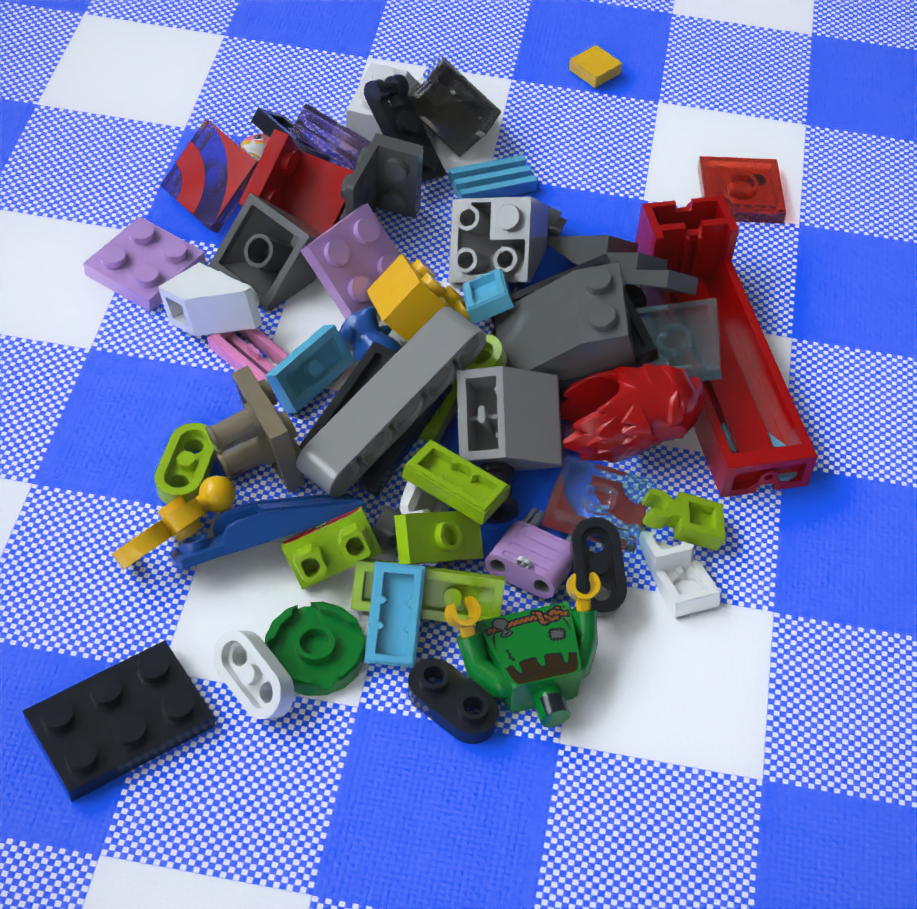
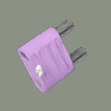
(531, 557)

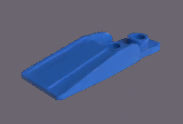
(261, 523)

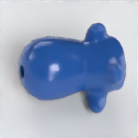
(362, 329)

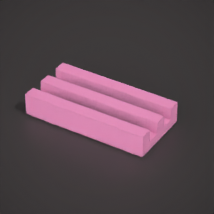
(240, 354)

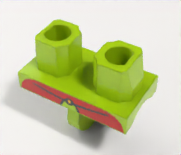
(331, 547)

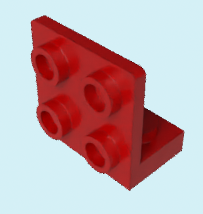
(298, 183)

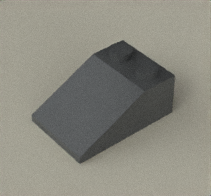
(571, 325)

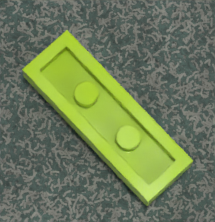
(440, 589)

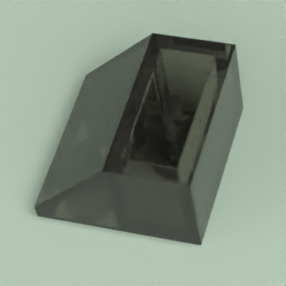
(452, 106)

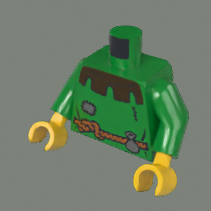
(531, 654)

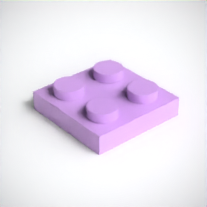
(351, 258)
(141, 261)

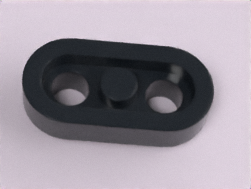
(606, 564)
(447, 701)

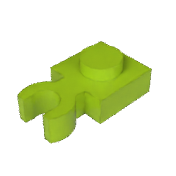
(690, 516)

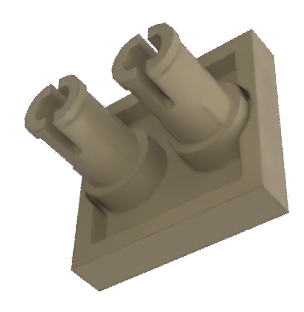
(257, 434)

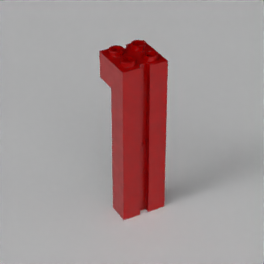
(752, 391)

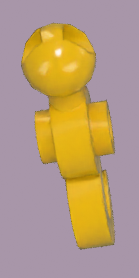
(179, 519)

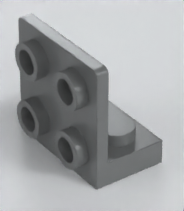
(386, 177)

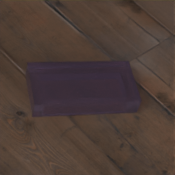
(328, 136)

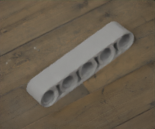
(390, 402)

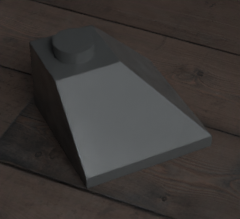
(266, 252)

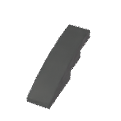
(635, 266)

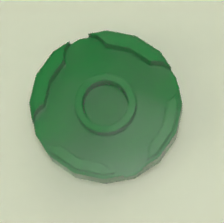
(318, 647)

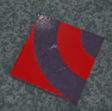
(210, 175)

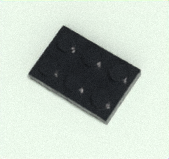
(383, 469)
(118, 720)

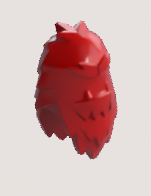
(630, 410)

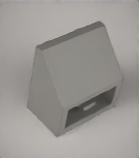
(509, 417)

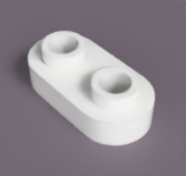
(259, 682)

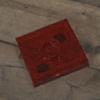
(748, 185)

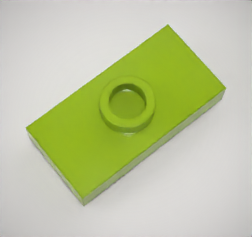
(456, 481)
(437, 537)

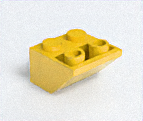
(411, 295)

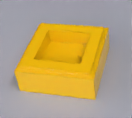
(595, 66)

